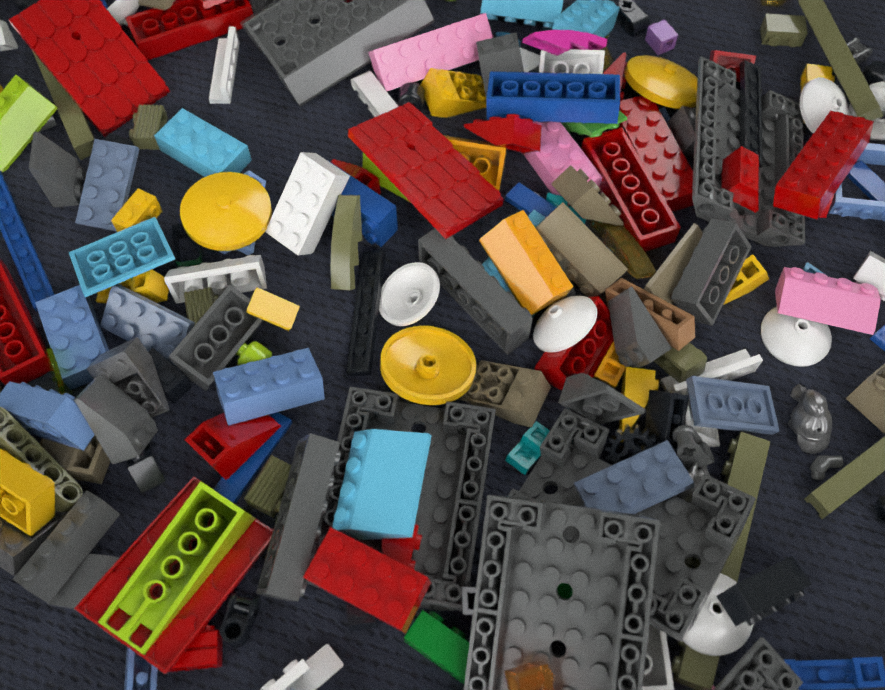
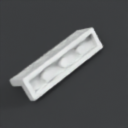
(224, 68)
(723, 368)

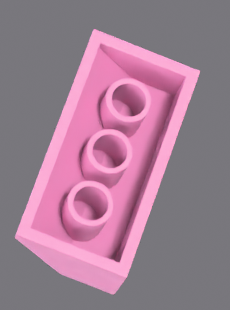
(828, 300)

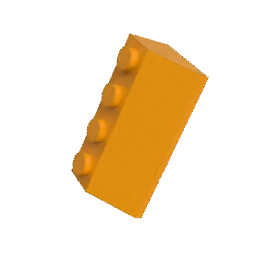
(484, 156)
(526, 263)

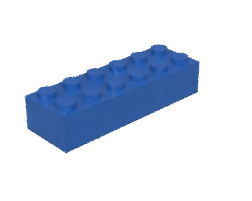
(554, 96)

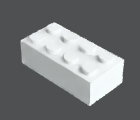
(306, 203)

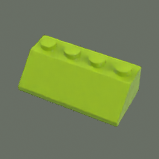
(21, 114)

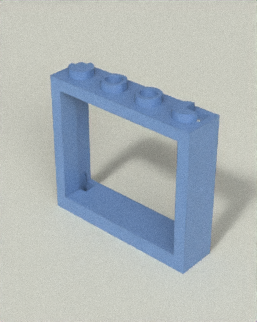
(862, 208)

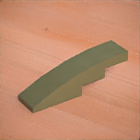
(344, 243)

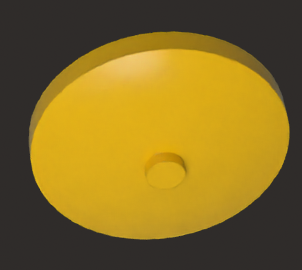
(662, 81)
(226, 211)
(427, 365)

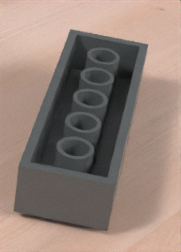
(476, 291)
(299, 518)

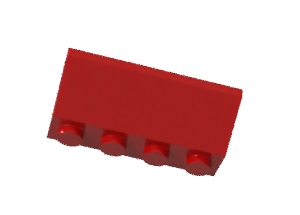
(583, 356)

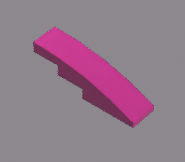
(561, 41)

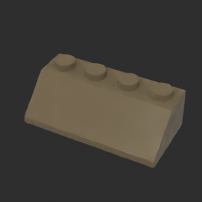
(579, 252)
(671, 270)

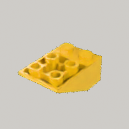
(453, 92)

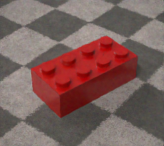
(367, 579)

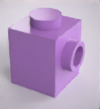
(661, 37)

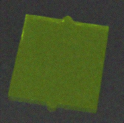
(55, 372)

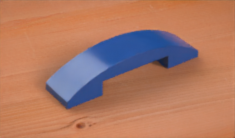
(840, 674)

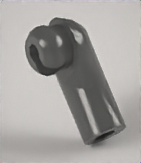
(822, 463)

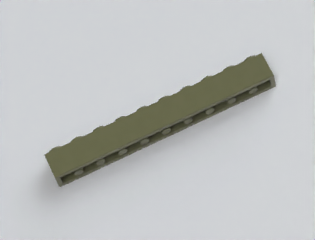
(744, 473)

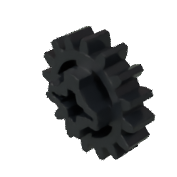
(631, 442)

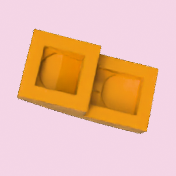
(610, 369)

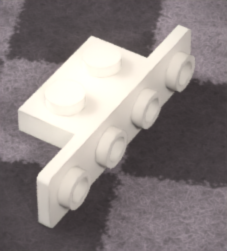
(309, 673)

